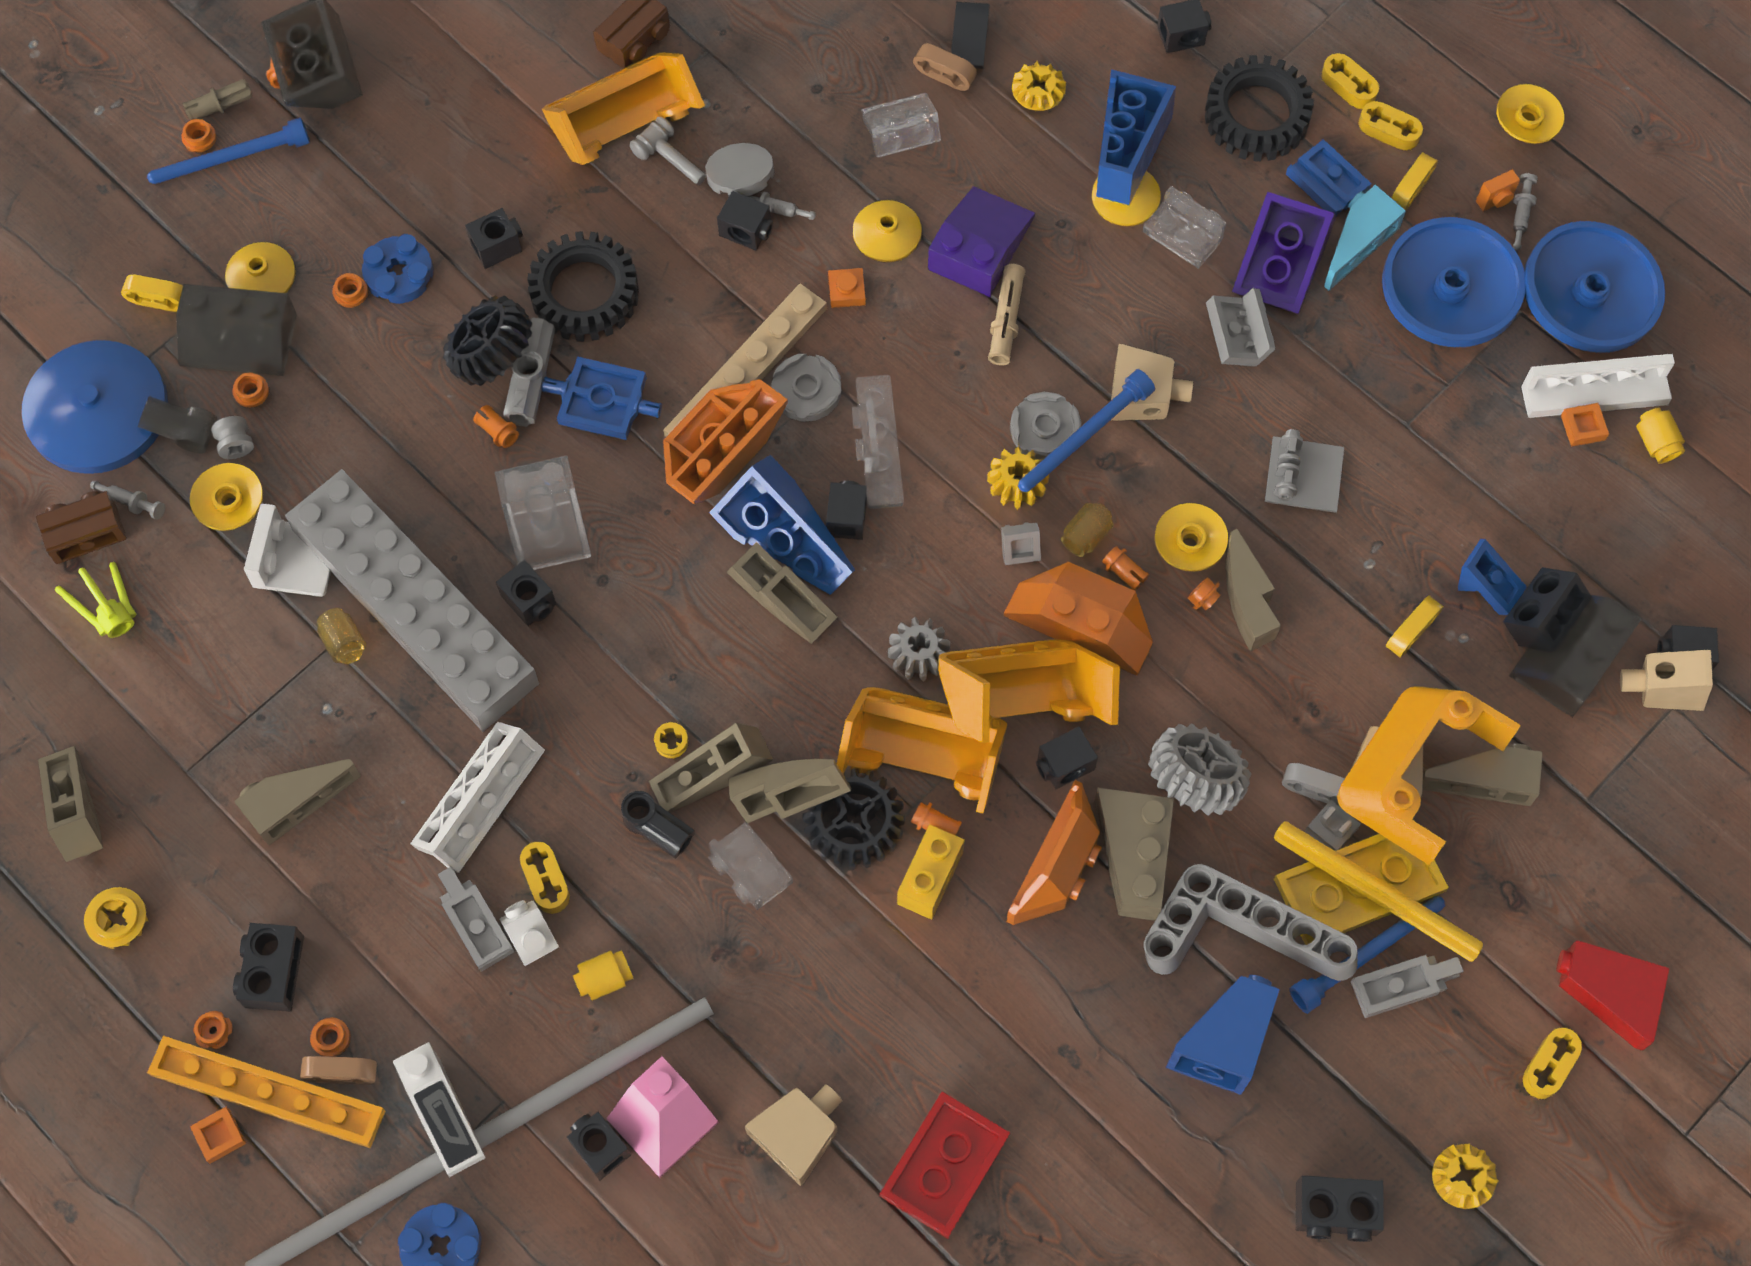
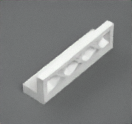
(1611, 383)
(481, 797)

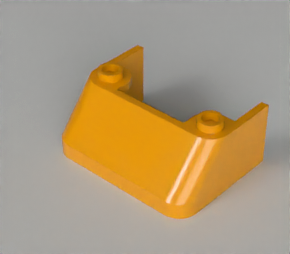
(622, 103)
(1028, 680)
(919, 737)
(1374, 785)

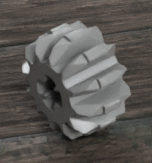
(910, 639)

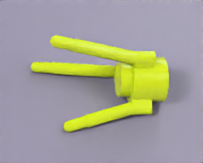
(112, 617)

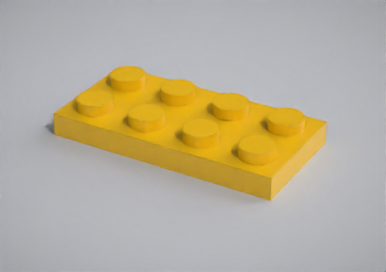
(1345, 909)

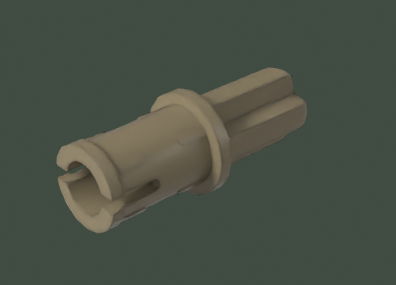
(218, 100)

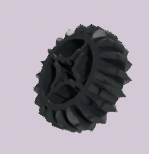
(487, 340)
(869, 845)

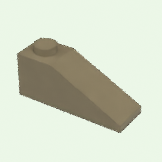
(711, 766)
(1491, 775)
(289, 798)
(69, 805)

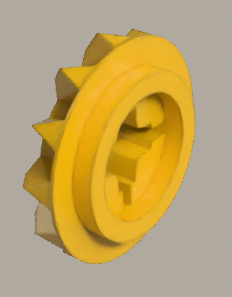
(1038, 98)
(115, 900)
(1459, 1193)

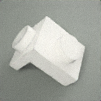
(528, 931)

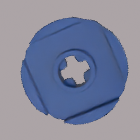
(394, 251)
(440, 1221)

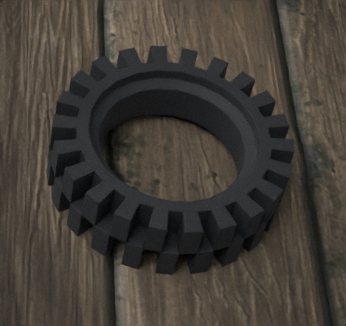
(1266, 75)
(573, 252)

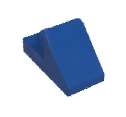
(1491, 577)

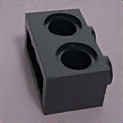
(1547, 609)
(279, 966)
(1338, 1196)

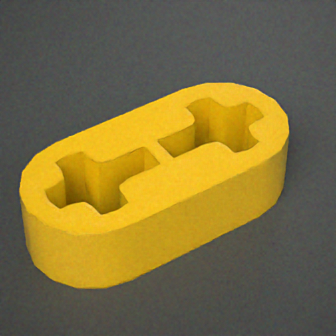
(1349, 81)
(1390, 125)
(1414, 180)
(152, 292)
(1414, 626)
(552, 874)
(1559, 1067)

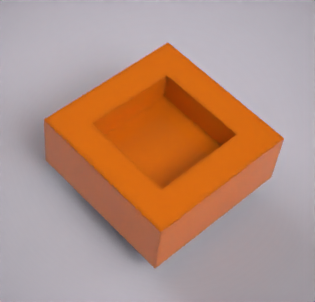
(1498, 191)
(846, 287)
(1584, 424)
(218, 1135)

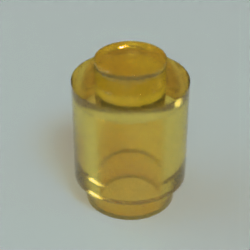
(1087, 529)
(340, 636)

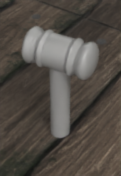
(656, 138)

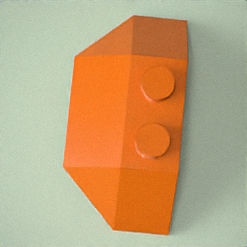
(720, 438)
(1085, 610)
(1060, 861)

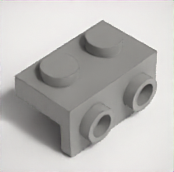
(1241, 328)

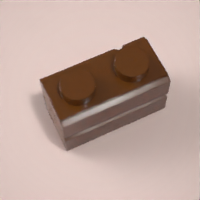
(632, 30)
(80, 526)

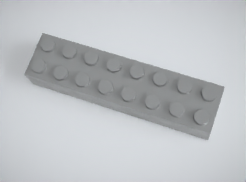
(413, 600)

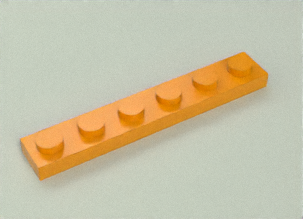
(266, 1091)

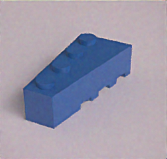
(1133, 129)

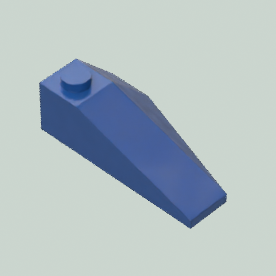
(776, 514)

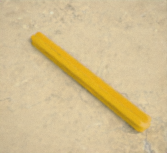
(1378, 891)

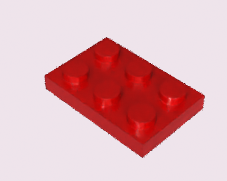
(944, 1164)

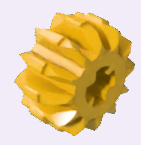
(1003, 476)

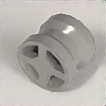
(232, 437)

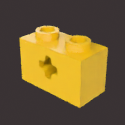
(930, 872)

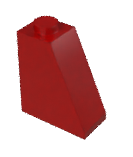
(1616, 989)

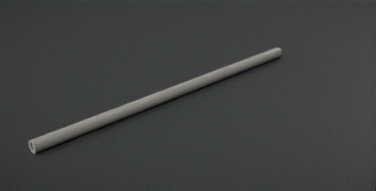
(485, 1135)

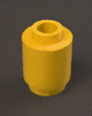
(1661, 435)
(602, 974)

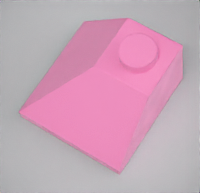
(661, 1117)

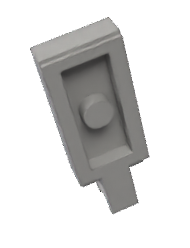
(474, 921)
(1403, 983)

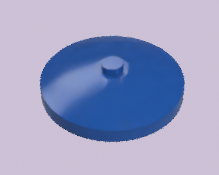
(1453, 282)
(1594, 286)
(88, 406)

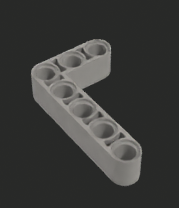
(1246, 921)

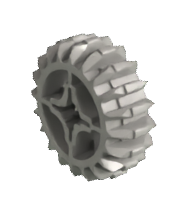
(1199, 769)

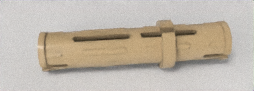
(1001, 347)

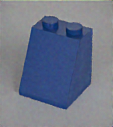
(1228, 1036)

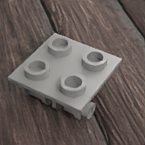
(1304, 473)

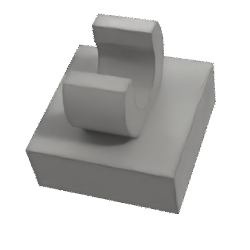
(1021, 543)
(1333, 826)

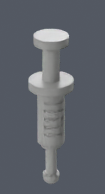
(1524, 203)
(783, 207)
(135, 501)

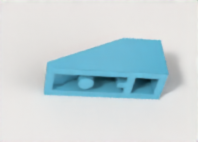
(1368, 225)

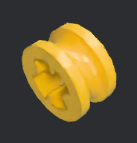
(679, 732)

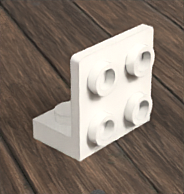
(281, 559)

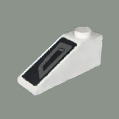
(439, 1109)

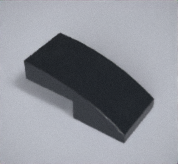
(970, 32)

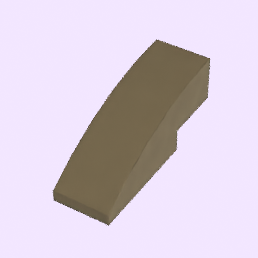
(782, 593)
(1249, 594)
(786, 787)

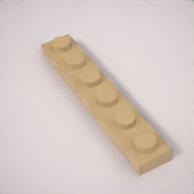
(764, 346)

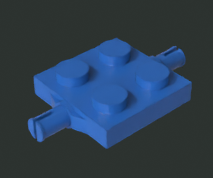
(601, 398)

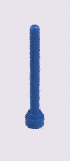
(293, 134)
(1136, 387)
(1308, 993)

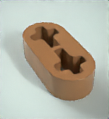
(945, 67)
(338, 1070)

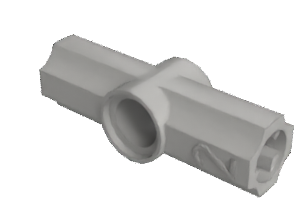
(524, 389)

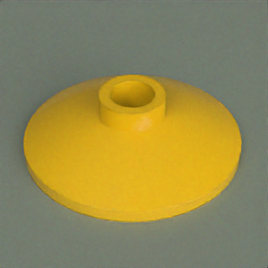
(1530, 113)
(1140, 209)
(882, 242)
(274, 276)
(216, 487)
(1196, 523)

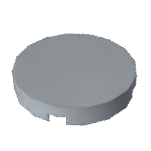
(739, 169)
(809, 385)
(1043, 423)

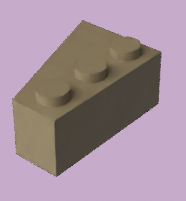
(1136, 847)

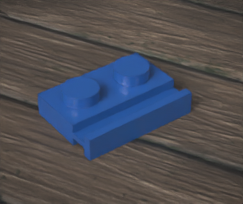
(1327, 178)

